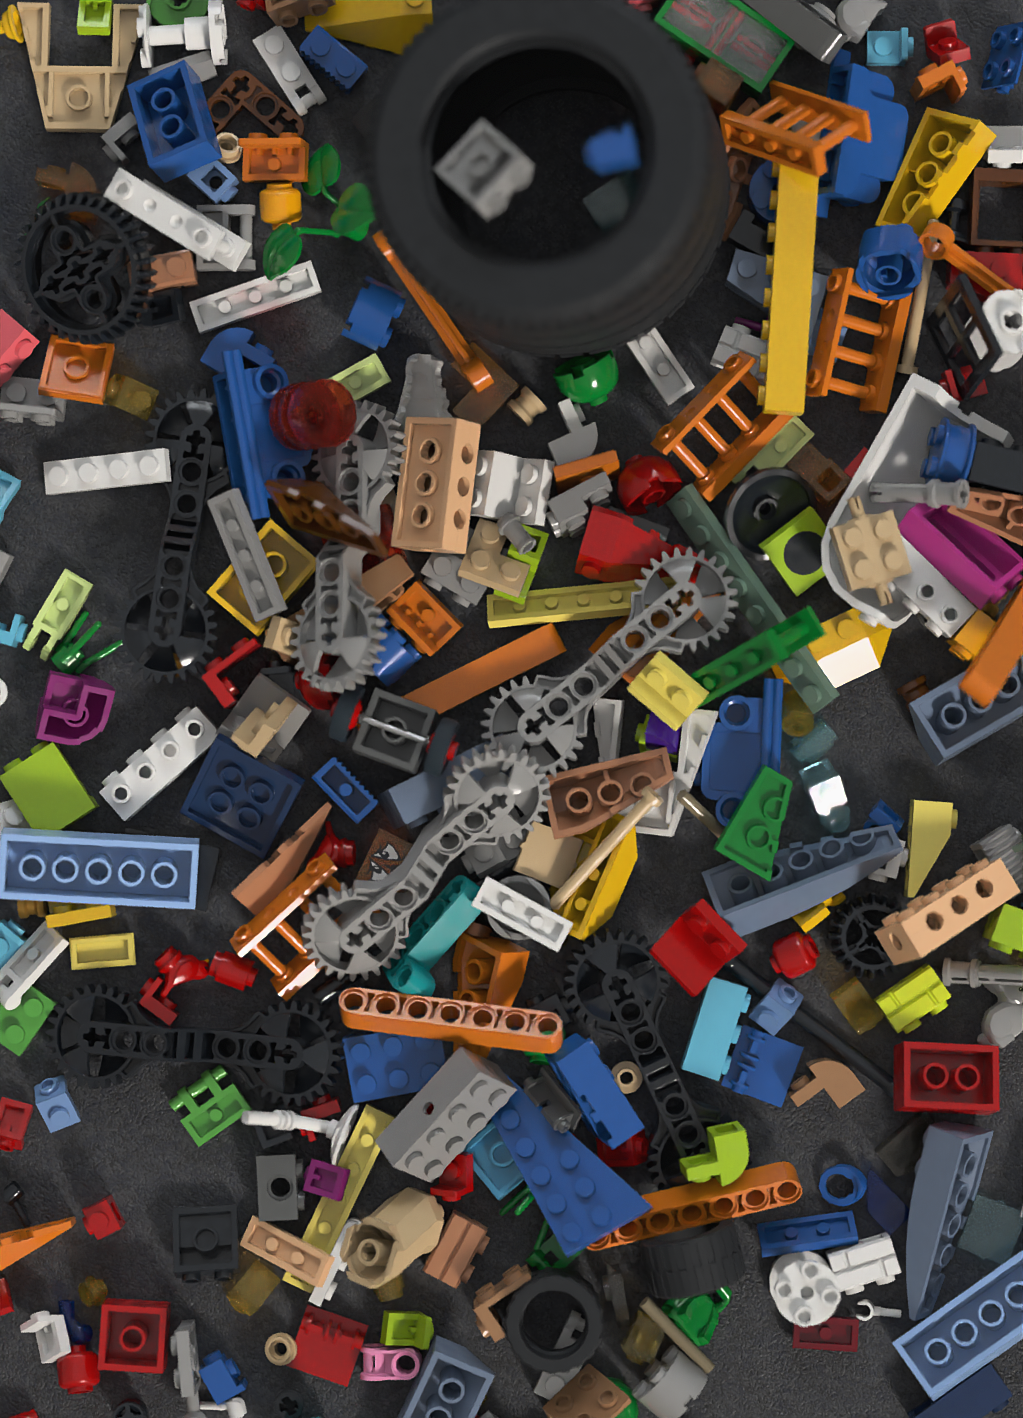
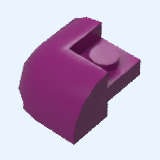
(73, 708)

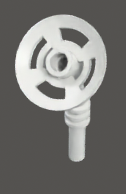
(287, 1120)

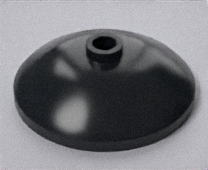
(785, 497)

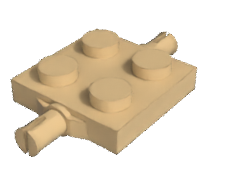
(870, 550)

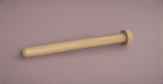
(916, 316)
(649, 799)

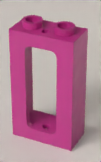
(977, 543)

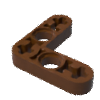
(249, 101)

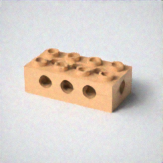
(436, 485)
(946, 910)

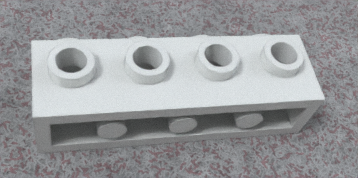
(931, 595)
(160, 764)

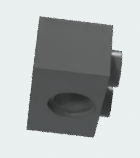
(274, 1205)

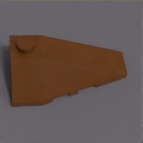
(319, 512)

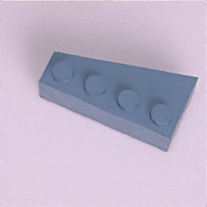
(423, 793)

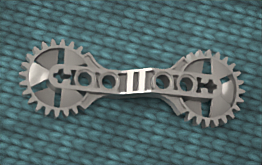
(361, 478)
(615, 658)
(425, 862)

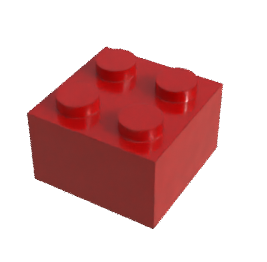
(134, 1335)

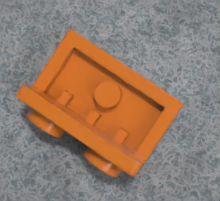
(936, 78)
(274, 158)
(423, 619)

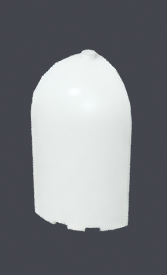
(897, 458)

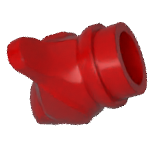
(340, 851)
(179, 968)

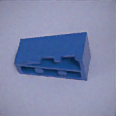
(593, 1088)

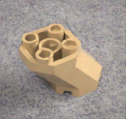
(392, 1237)

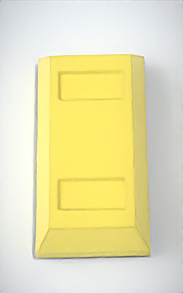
(102, 951)

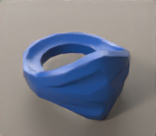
(850, 1172)

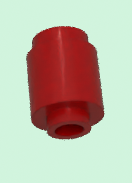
(233, 970)

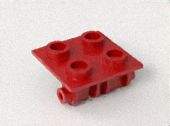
(328, 1345)

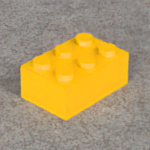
(291, 568)

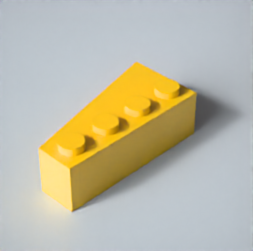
(934, 168)

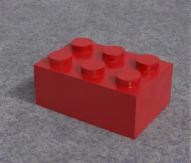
(946, 1078)

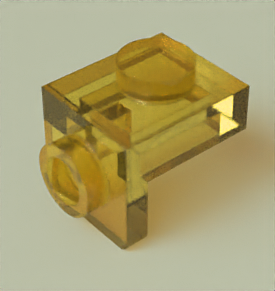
(130, 396)
(857, 1006)
(252, 1289)

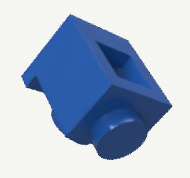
(613, 151)
(221, 1376)

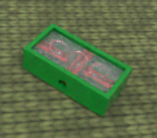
(730, 35)

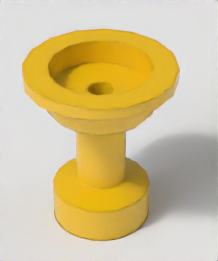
(11, 24)

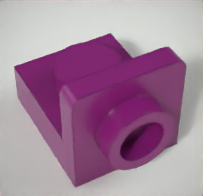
(326, 1179)

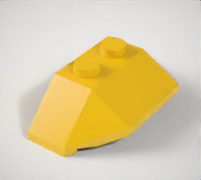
(846, 649)
(599, 894)

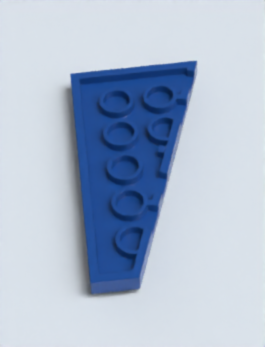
(568, 1181)

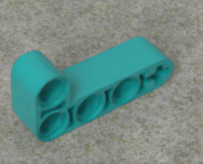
(432, 936)

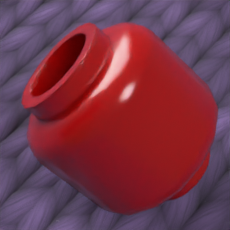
(794, 954)
(78, 1370)

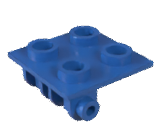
(1004, 59)
(762, 1066)

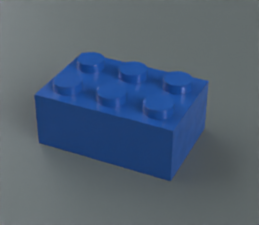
(174, 121)
(390, 1063)

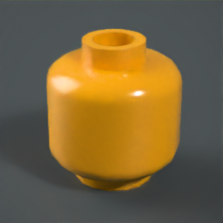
(280, 204)

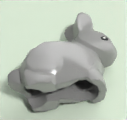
(856, 16)
(1004, 1018)

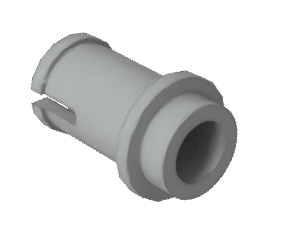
(511, 527)

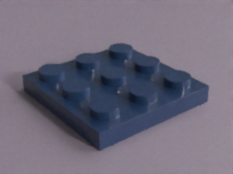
(241, 796)

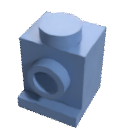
(204, 175)

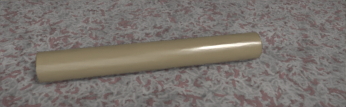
(700, 812)
(677, 1335)

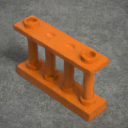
(795, 148)
(885, 350)
(732, 456)
(295, 974)

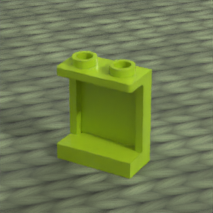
(47, 789)

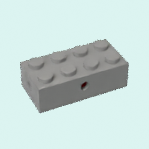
(445, 1115)

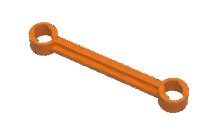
(958, 257)
(441, 322)

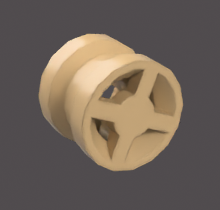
(526, 406)

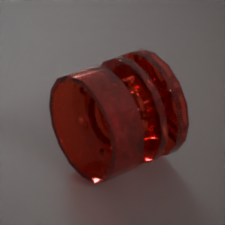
(312, 415)

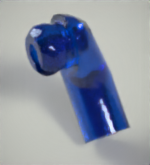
(76, 1332)

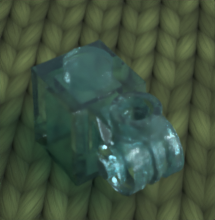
(826, 795)

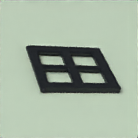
(947, 308)

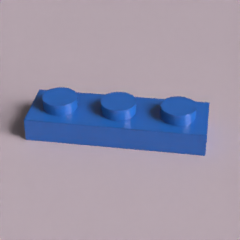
(807, 1233)

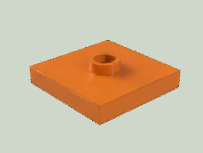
(76, 370)
(578, 471)

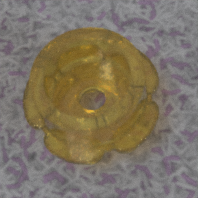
(92, 1291)

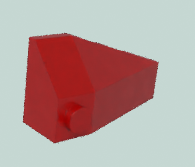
(619, 550)

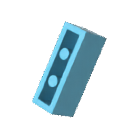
(715, 1028)

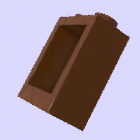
(990, 178)

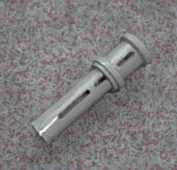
(933, 493)
(977, 973)

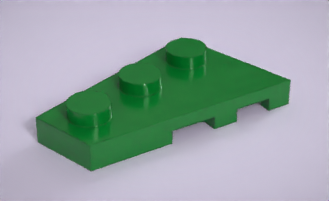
(756, 823)

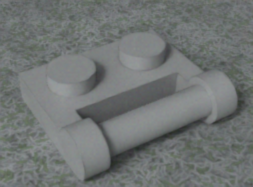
(222, 215)

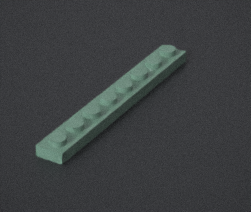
(752, 596)

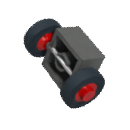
(395, 731)

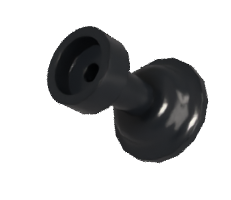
(956, 209)

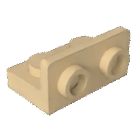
(261, 727)

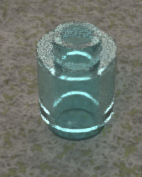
(813, 745)

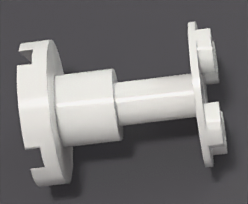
(196, 33)
(1005, 316)
(804, 1287)

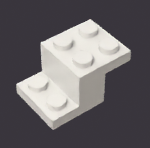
(511, 486)

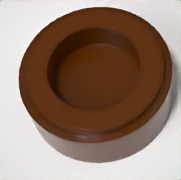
(479, 929)

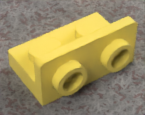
(667, 690)

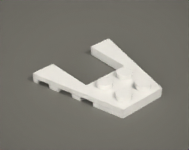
(693, 742)

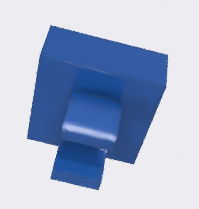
(883, 815)

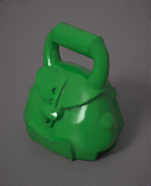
(697, 1314)

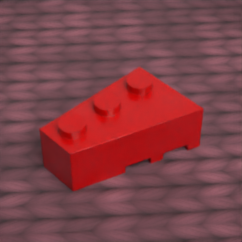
(1005, 265)

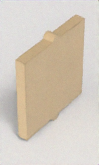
(547, 858)

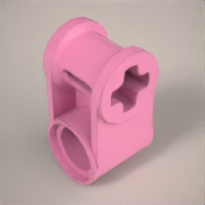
(387, 1362)

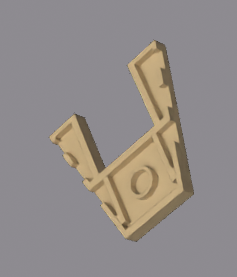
(79, 96)

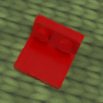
(224, 688)
(697, 947)

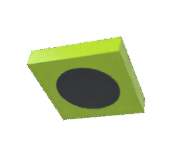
(797, 551)

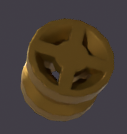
(32, 907)

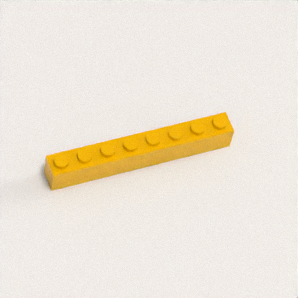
(788, 292)

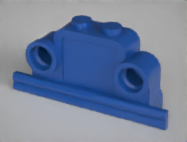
(852, 164)
(249, 442)
(739, 747)

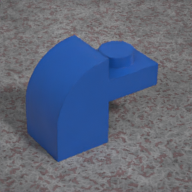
(236, 339)

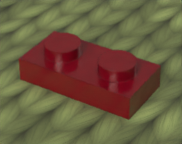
(833, 1334)

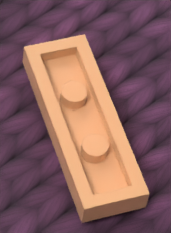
(287, 1251)

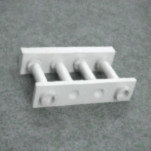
(177, 219)

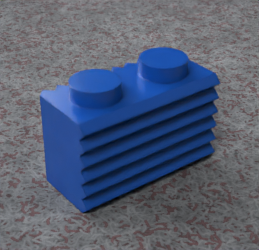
(333, 59)
(345, 790)

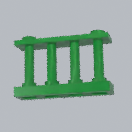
(759, 654)

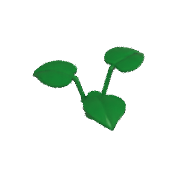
(348, 220)

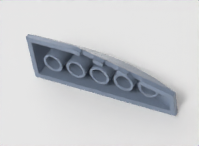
(953, 721)
(799, 878)
(943, 1184)
(448, 1383)

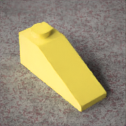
(927, 834)

